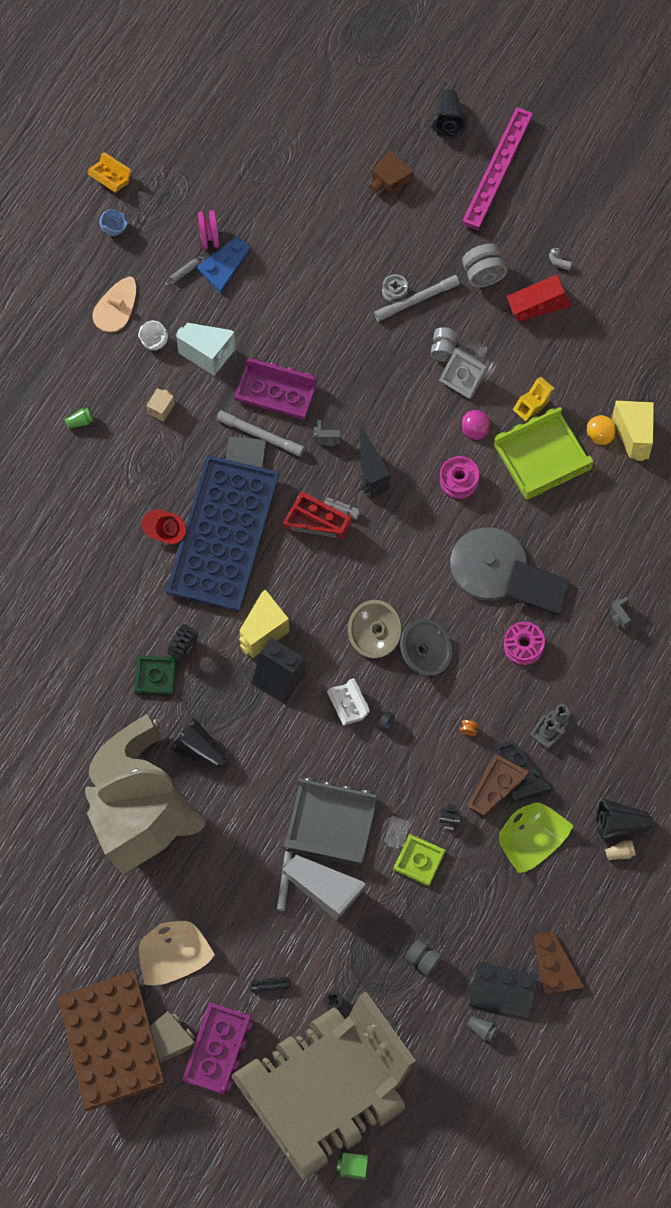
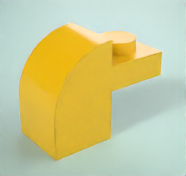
(535, 400)

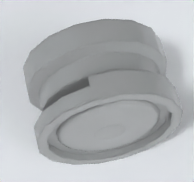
(394, 288)

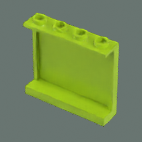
(542, 453)

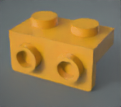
(110, 173)

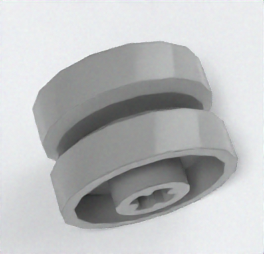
(484, 265)

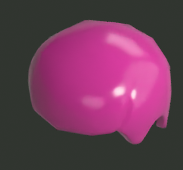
(475, 424)

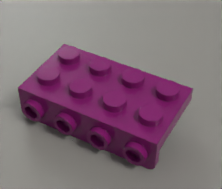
(276, 388)
(218, 1049)

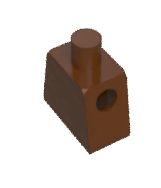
(390, 174)

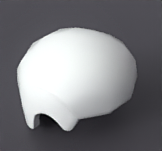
(153, 335)

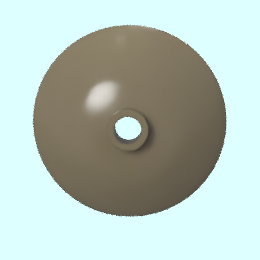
(364, 628)

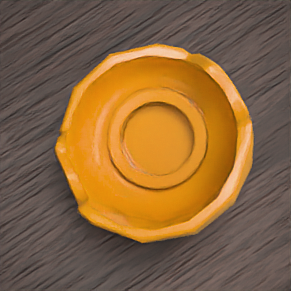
(601, 430)

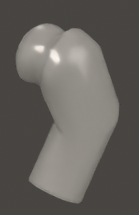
(557, 260)

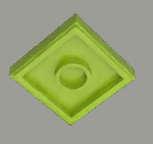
(419, 860)

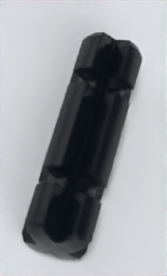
(269, 984)

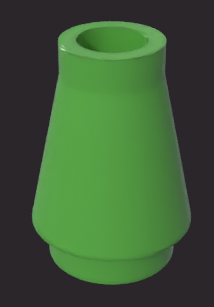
(80, 418)

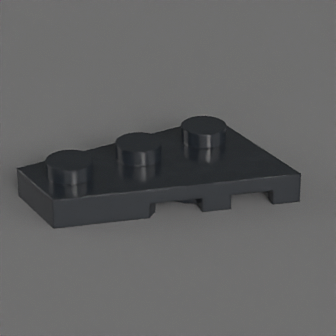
(533, 783)

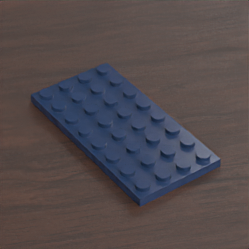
(223, 533)

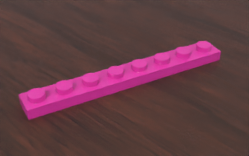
(497, 169)

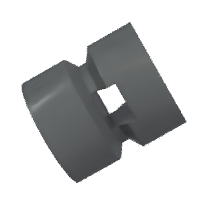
(421, 955)

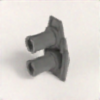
(551, 726)

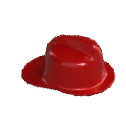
(164, 526)

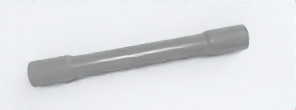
(389, 310)
(287, 445)

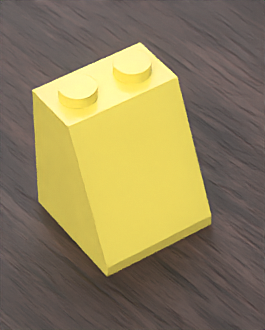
(635, 427)
(262, 623)

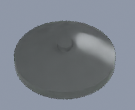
(484, 562)

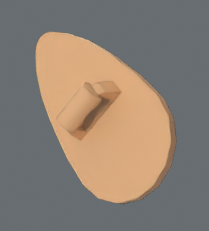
(115, 306)

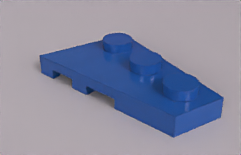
(222, 264)

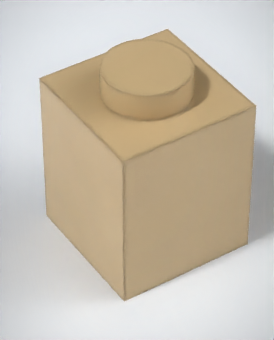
(160, 404)

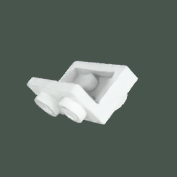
(349, 702)

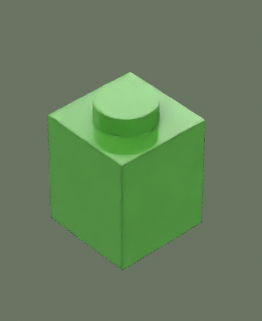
(352, 1166)

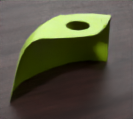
(541, 836)

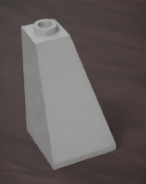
(325, 886)

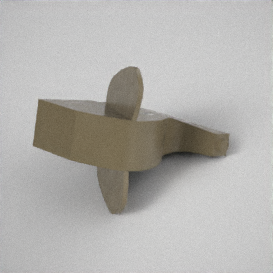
(135, 802)

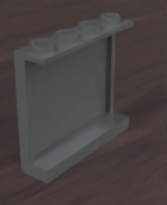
(331, 822)

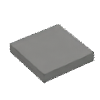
(463, 373)

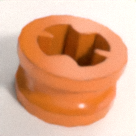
(469, 727)

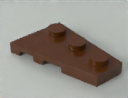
(496, 784)
(554, 966)

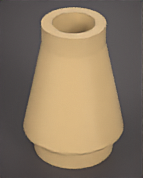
(622, 850)

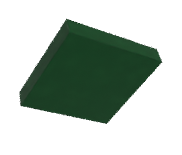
(155, 675)

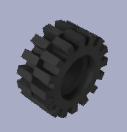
(182, 642)

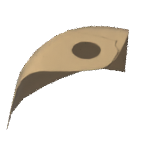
(171, 961)

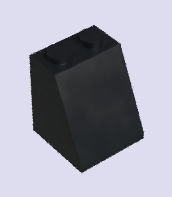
(278, 670)

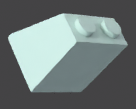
(206, 345)

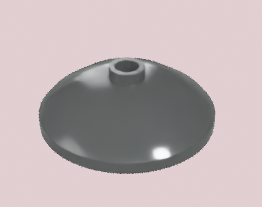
(433, 644)

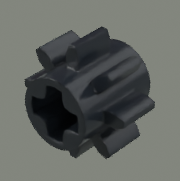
(450, 817)

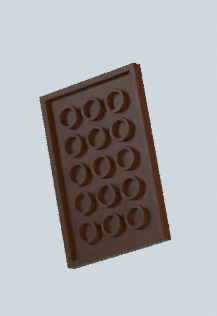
(111, 1040)

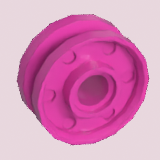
(208, 229)
(459, 487)
(524, 632)

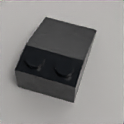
(374, 474)

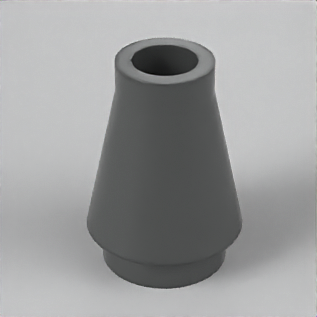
(483, 1028)

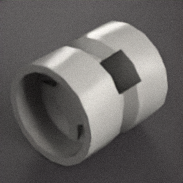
(444, 343)

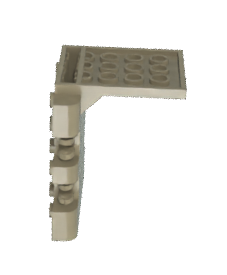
(328, 1085)

